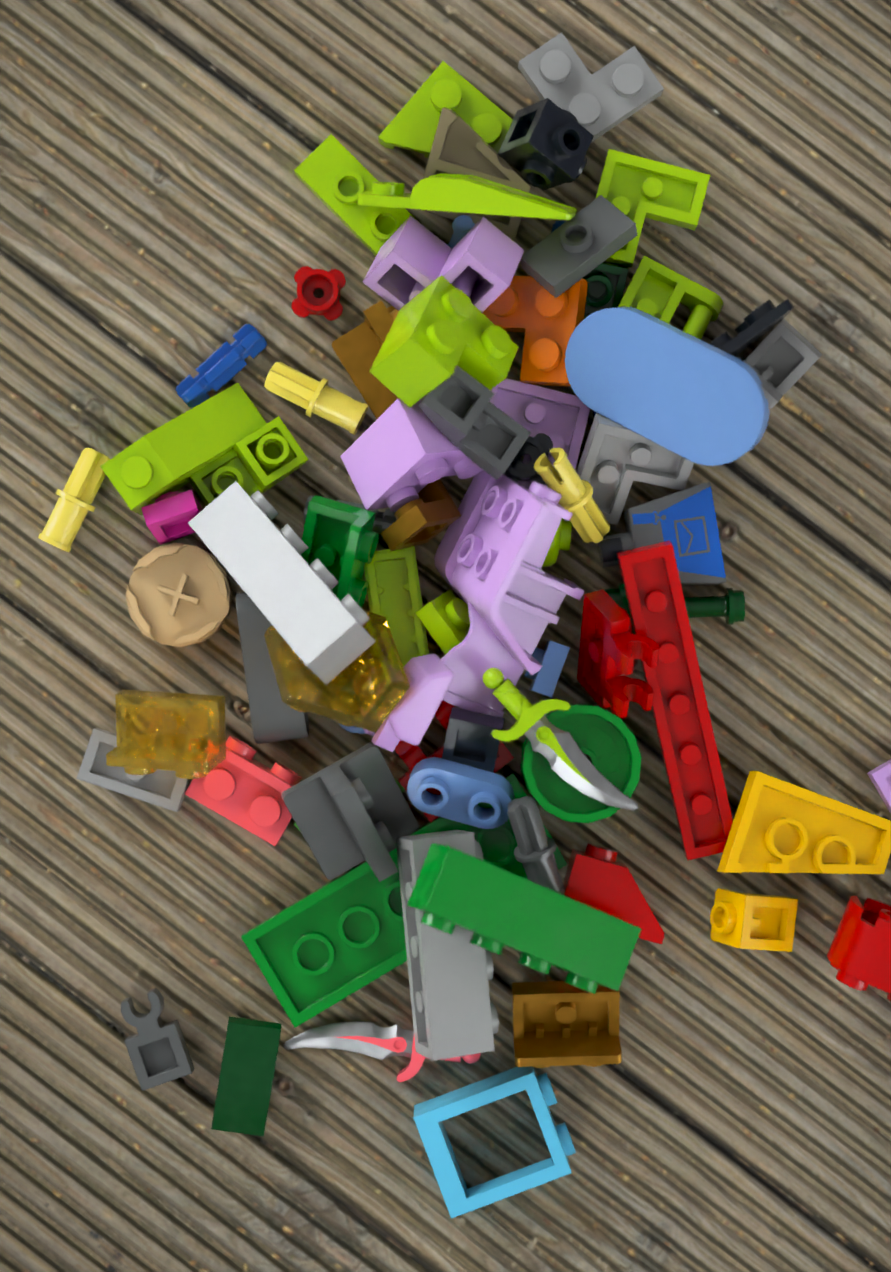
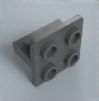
(352, 813)

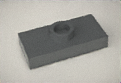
(578, 246)

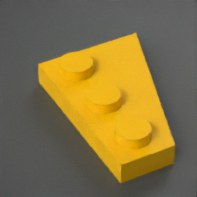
(802, 832)

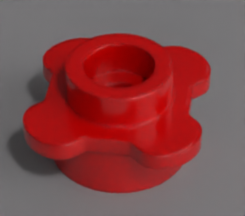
(312, 279)

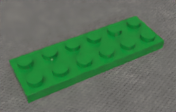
(354, 926)

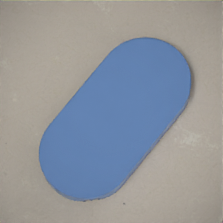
(666, 385)

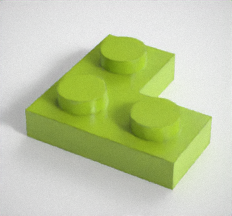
(651, 191)

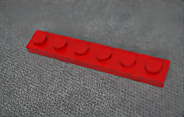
(678, 699)

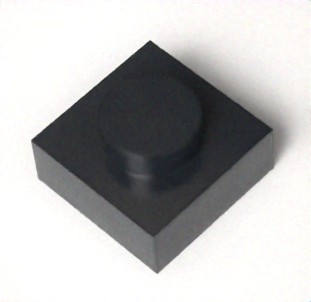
(470, 739)

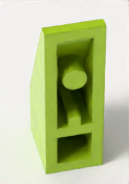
(181, 447)

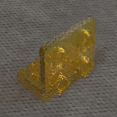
(357, 695)

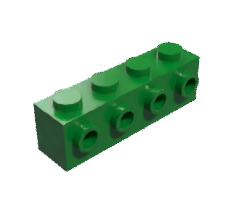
(524, 917)

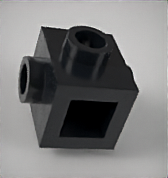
(546, 145)

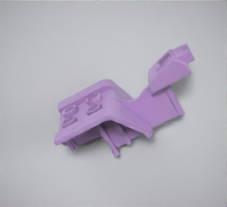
(495, 567)

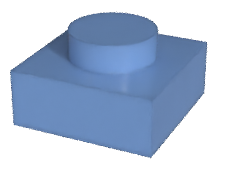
(552, 662)

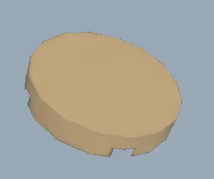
(179, 595)

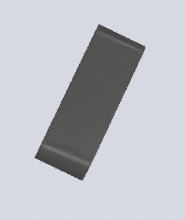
(269, 715)

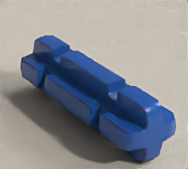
(221, 366)

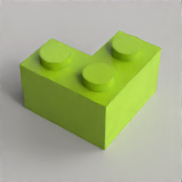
(433, 337)

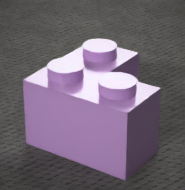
(415, 257)
(401, 457)

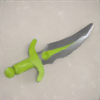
(553, 743)

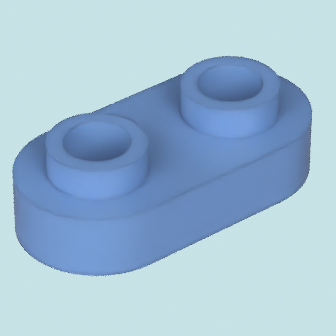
(461, 792)

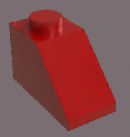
(609, 887)

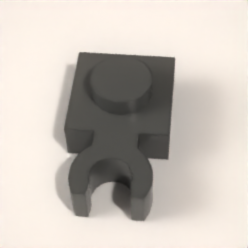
(158, 1048)

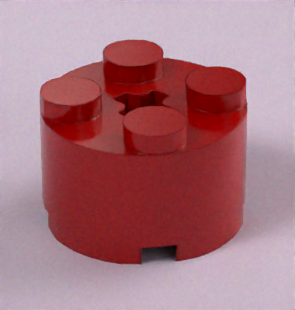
(863, 946)

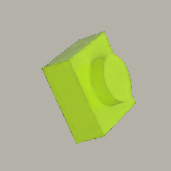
(446, 620)

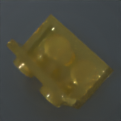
(168, 733)

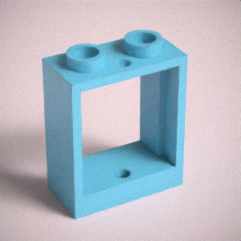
(429, 1122)

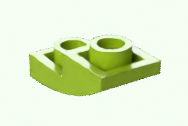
(254, 463)

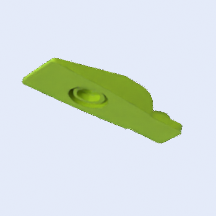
(465, 195)

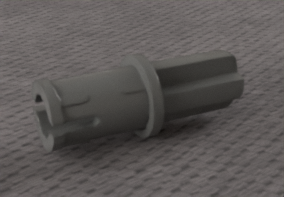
(534, 847)

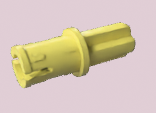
(316, 397)
(576, 495)
(75, 500)

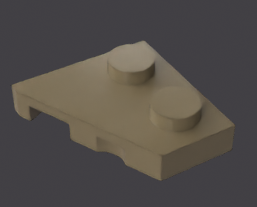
(463, 151)

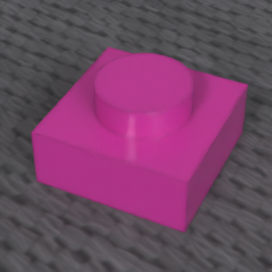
(170, 515)

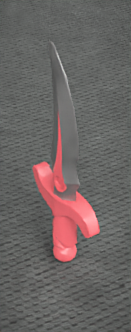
(371, 1041)

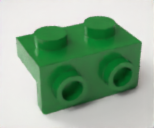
(342, 542)

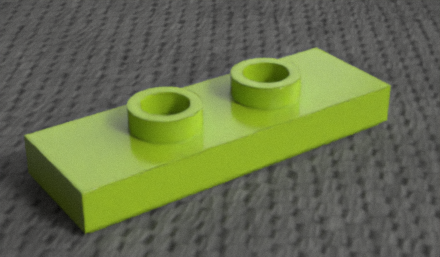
(337, 180)
(397, 596)

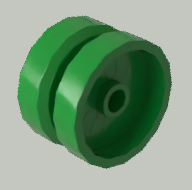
(610, 749)

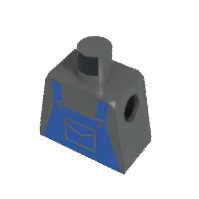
(685, 520)

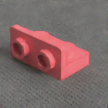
(247, 791)

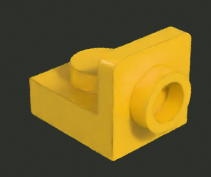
(753, 920)

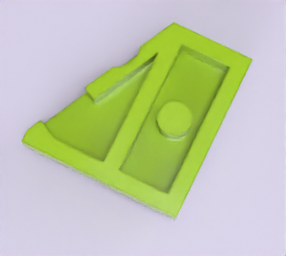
(418, 120)

